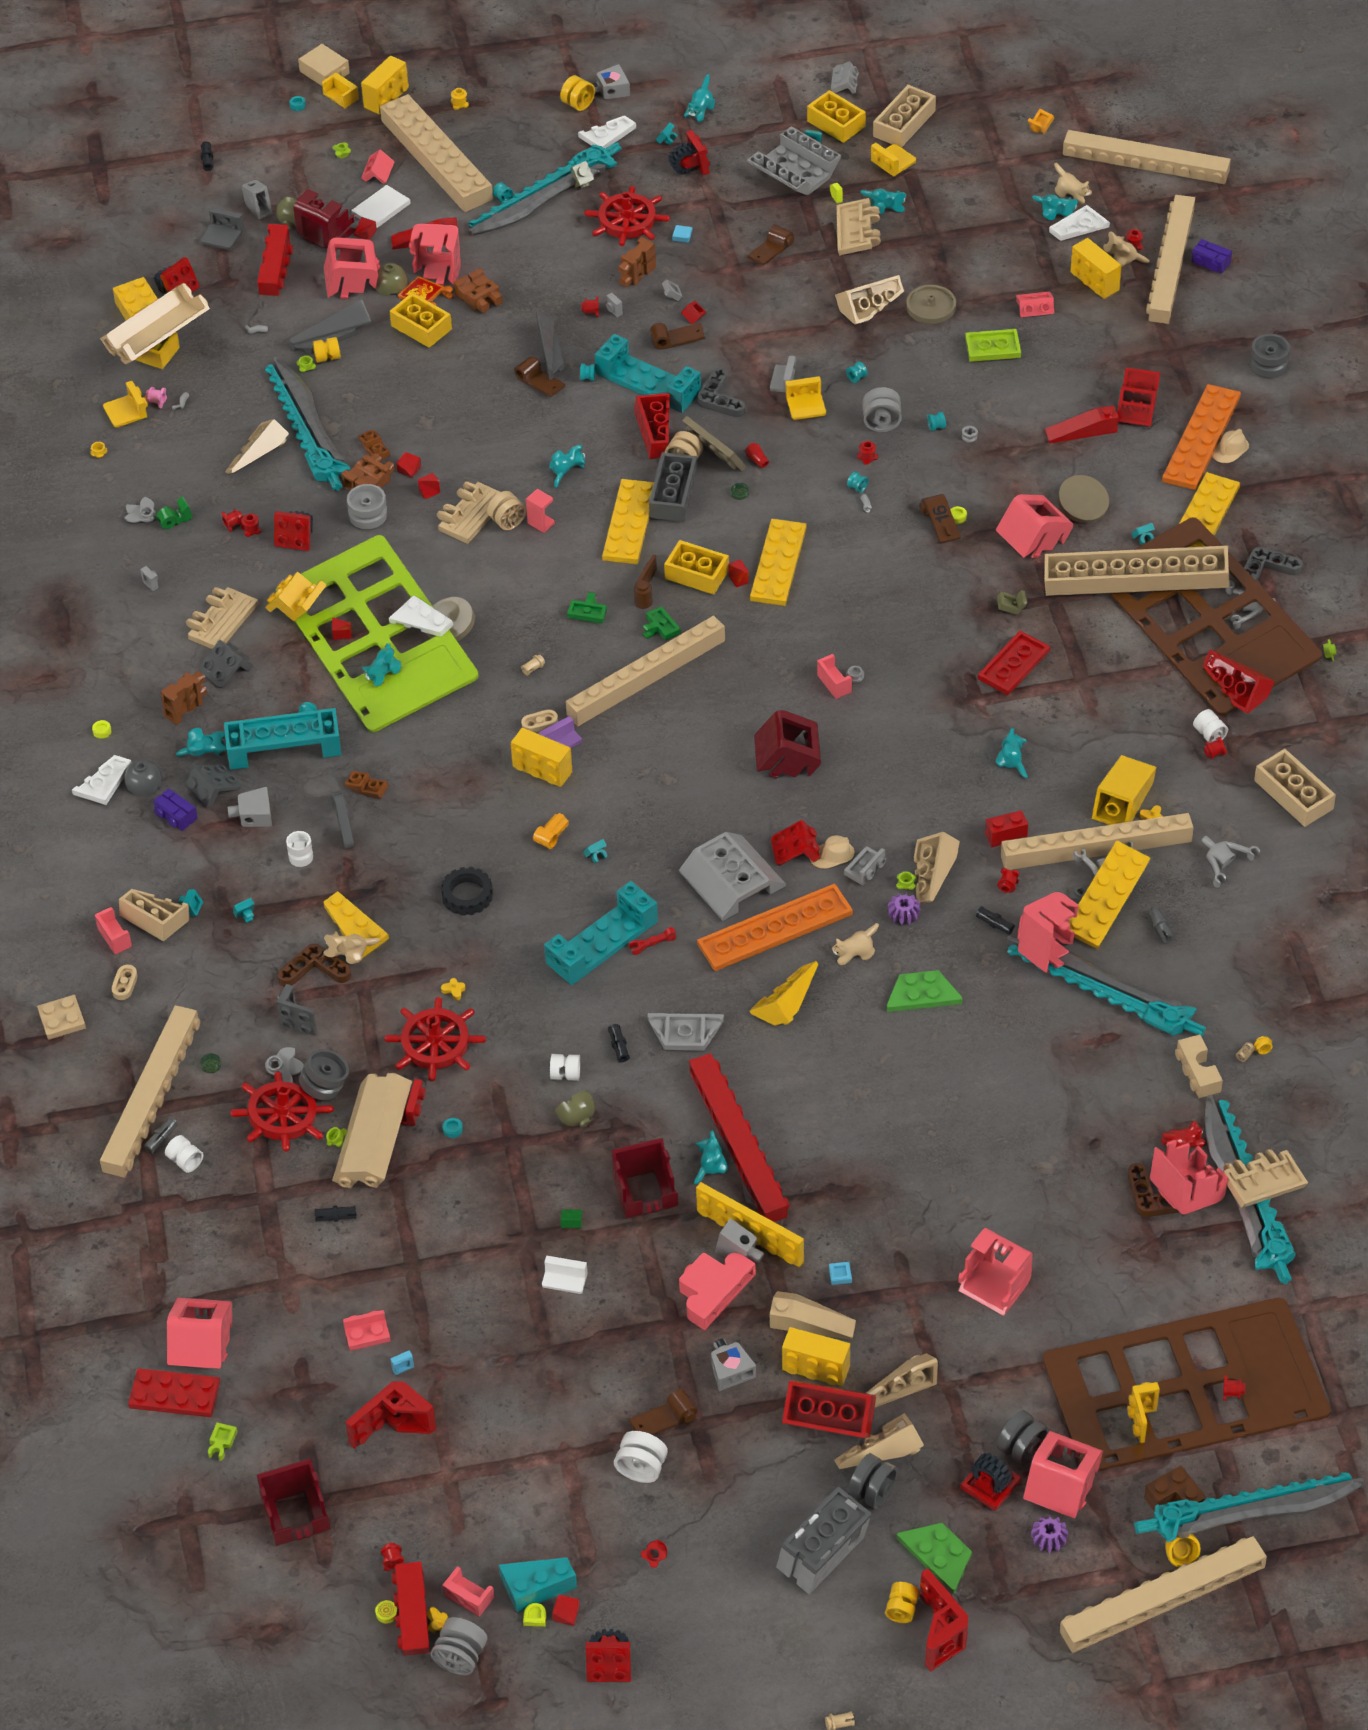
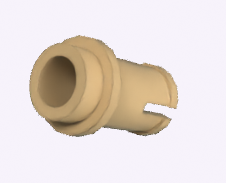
(537, 662)
(838, 1721)

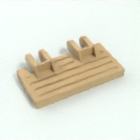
(854, 226)
(469, 514)
(222, 620)
(1263, 1178)

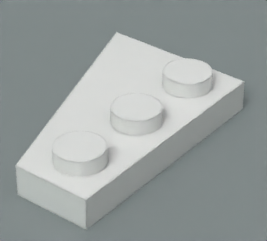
(609, 133)
(1079, 223)
(421, 616)
(104, 782)

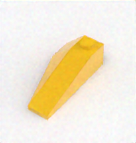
(787, 997)

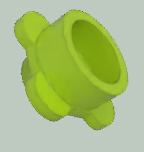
(341, 150)
(306, 364)
(1329, 650)
(906, 881)
(336, 1136)

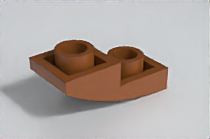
(373, 444)
(363, 784)

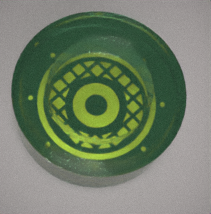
(739, 491)
(210, 1063)

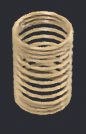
(1246, 1049)

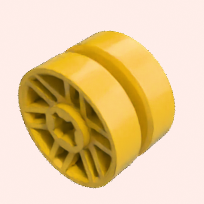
(577, 93)

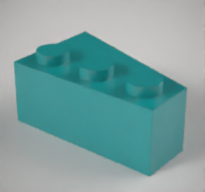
(537, 1580)

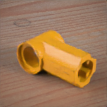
(549, 833)

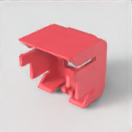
(436, 261)
(349, 266)
(1030, 527)
(1039, 934)
(1171, 1177)
(991, 1281)
(195, 1340)
(1057, 1485)

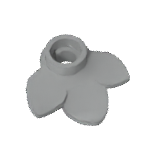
(143, 512)
(287, 1063)

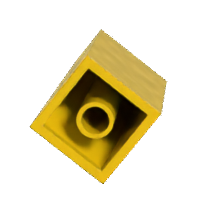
(1123, 791)

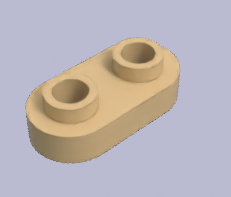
(540, 720)
(123, 986)

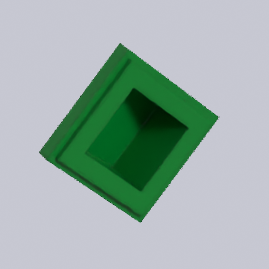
(571, 1218)

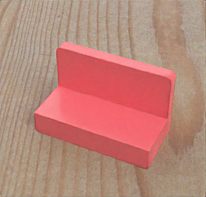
(378, 166)

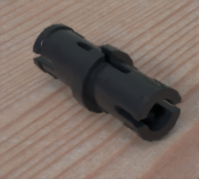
(206, 156)
(1005, 926)
(618, 1043)
(335, 1213)

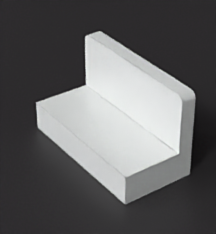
(564, 1274)

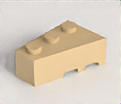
(153, 915)

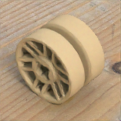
(685, 444)
(506, 510)

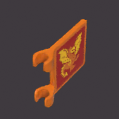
(426, 289)

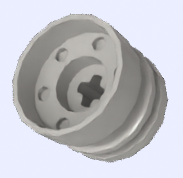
(459, 1646)

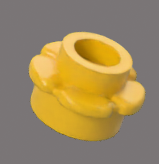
(98, 449)
(1263, 1045)

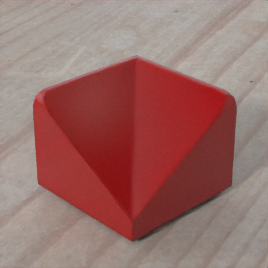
(365, 228)
(693, 312)
(408, 464)
(428, 486)
(738, 573)
(341, 629)
(566, 1610)

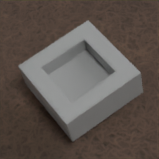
(672, 290)
(614, 305)
(149, 578)

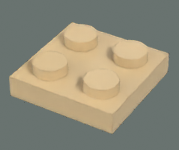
(61, 1017)

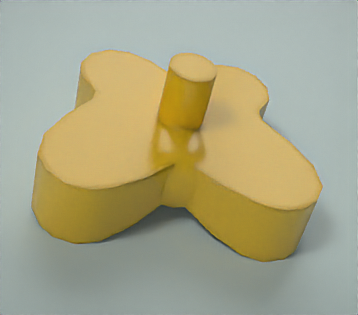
(1155, 812)
(454, 988)
(437, 1619)

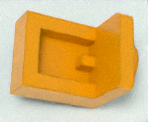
(1041, 121)

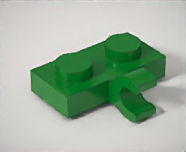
(587, 610)
(661, 623)

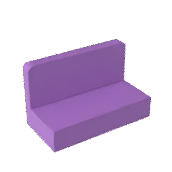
(563, 733)

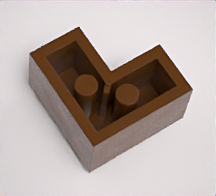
(1173, 1487)

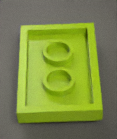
(993, 345)

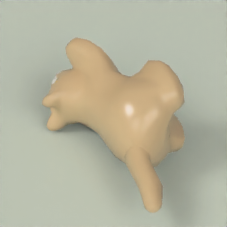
(1068, 184)
(1123, 252)
(858, 944)
(350, 946)

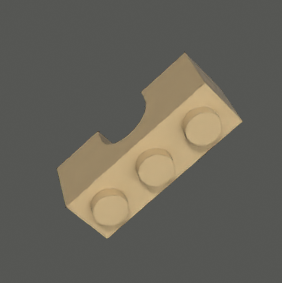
(1203, 1080)

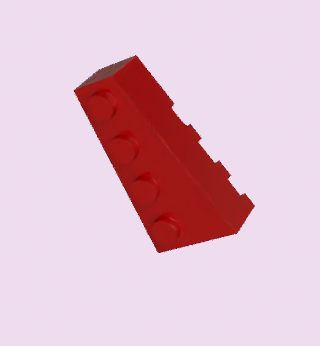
(275, 260)
(653, 422)
(412, 1608)

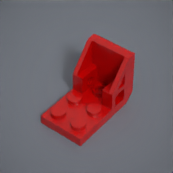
(395, 1398)
(949, 1622)

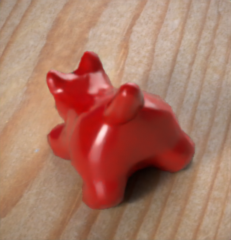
(1183, 1136)

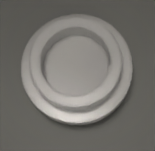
(855, 673)

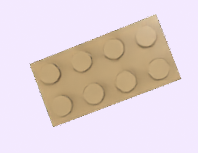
(904, 116)
(1295, 787)

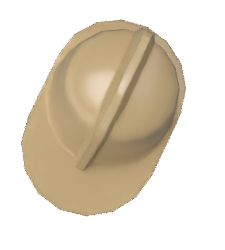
(1231, 447)
(834, 852)

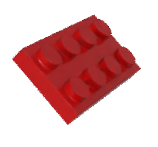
(1013, 662)
(174, 1392)

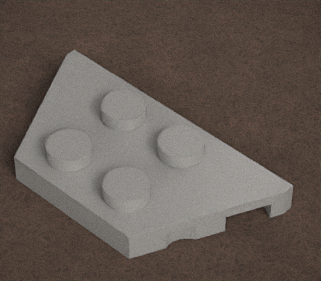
(685, 1030)

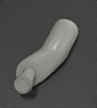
(259, 328)
(183, 398)
(866, 503)

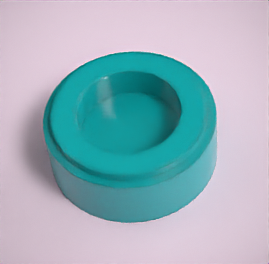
(297, 103)
(452, 1127)

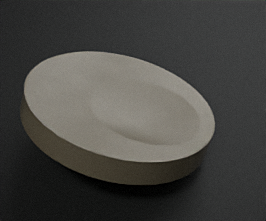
(931, 304)
(1083, 499)
(459, 612)

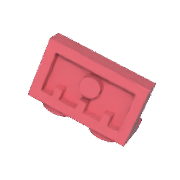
(1035, 304)
(366, 1330)

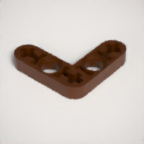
(315, 960)
(1152, 1201)

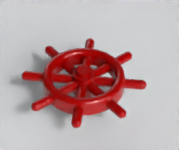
(627, 215)
(435, 1038)
(281, 1111)

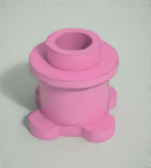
(156, 396)

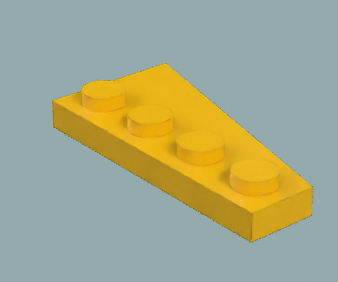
(353, 921)

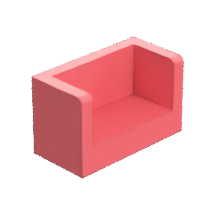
(536, 507)
(833, 678)
(112, 931)
(467, 1593)

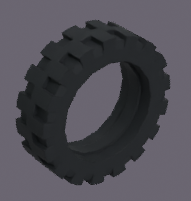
(467, 906)

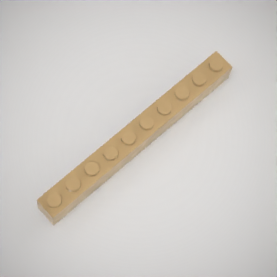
(1146, 156)
(1171, 259)
(645, 671)
(1096, 841)
(150, 1091)
(1162, 1594)

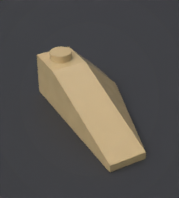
(865, 301)
(262, 440)
(934, 860)
(804, 1314)
(907, 1379)
(895, 1441)

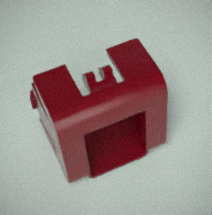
(321, 225)
(776, 741)
(640, 1160)
(288, 1482)

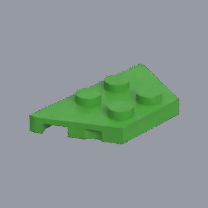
(922, 991)
(939, 1552)

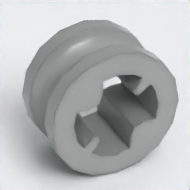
(969, 438)

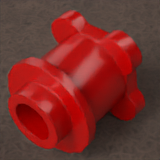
(1134, 237)
(591, 306)
(867, 452)
(232, 519)
(250, 524)
(1215, 748)
(1008, 880)
(1233, 1388)
(392, 1556)
(653, 1557)

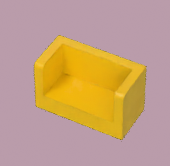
(340, 90)

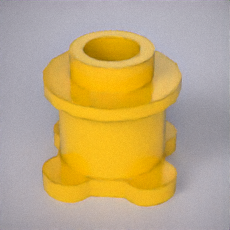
(459, 98)

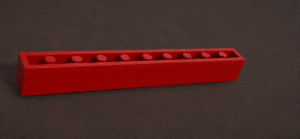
(738, 1138)

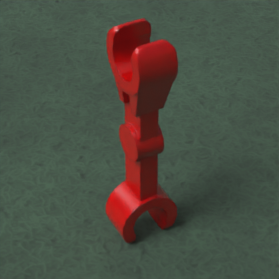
(668, 934)

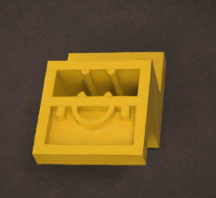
(294, 595)

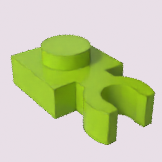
(221, 1438)

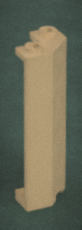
(154, 323)
(372, 1130)

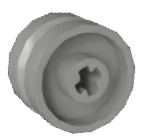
(882, 409)
(367, 506)

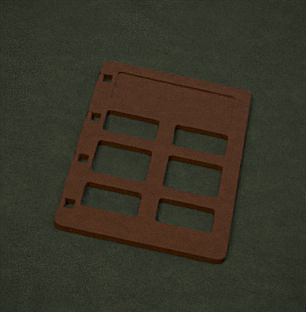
(1271, 648)
(1259, 1347)

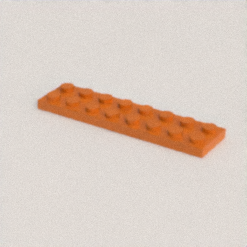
(1201, 437)
(774, 927)

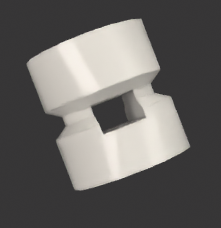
(1210, 725)
(299, 848)
(571, 1069)
(184, 1154)

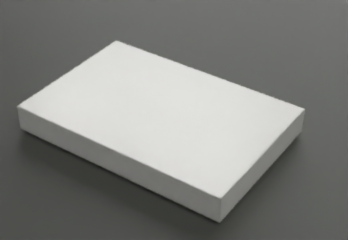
(381, 205)

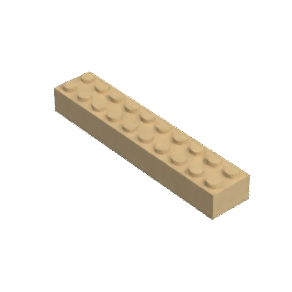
(436, 153)
(1136, 570)

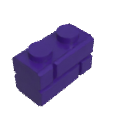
(1211, 256)
(175, 809)

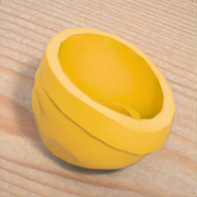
(1183, 1550)

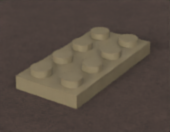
(714, 444)

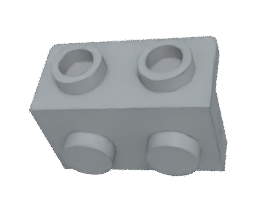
(844, 77)
(865, 865)

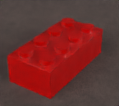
(829, 1409)

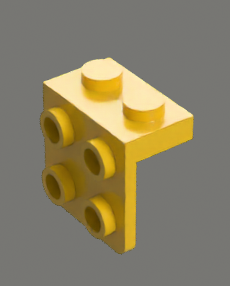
(892, 159)
(805, 398)
(127, 408)
(1142, 1401)

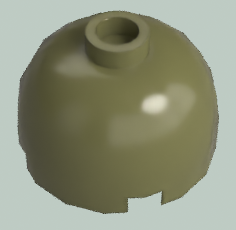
(285, 212)
(391, 279)
(577, 1110)

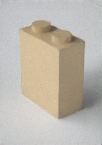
(322, 63)

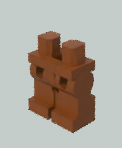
(637, 262)
(477, 291)
(368, 471)
(183, 696)

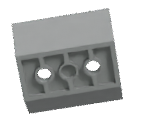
(798, 158)
(717, 877)

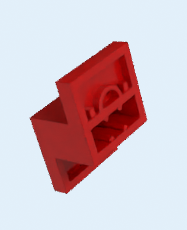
(1138, 396)

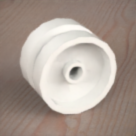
(640, 1456)

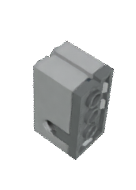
(823, 1540)

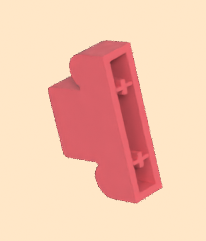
(713, 1285)

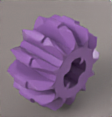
(904, 908)
(1049, 1533)

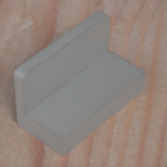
(783, 373)

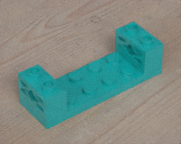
(616, 365)
(281, 732)
(603, 938)

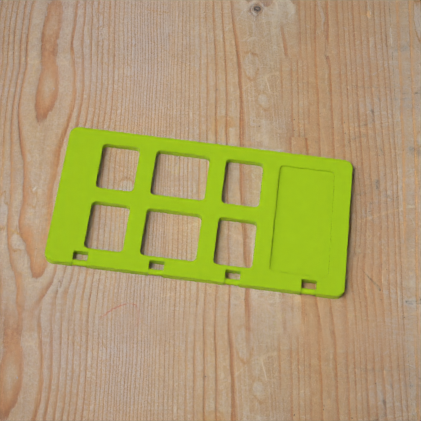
(426, 670)

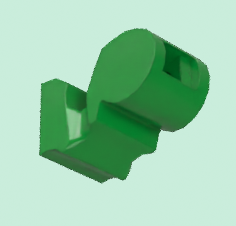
(169, 517)

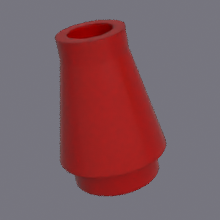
(756, 454)

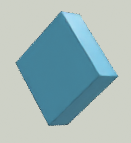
(682, 234)
(840, 1273)
(402, 1362)

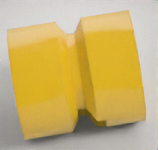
(326, 349)
(902, 1602)

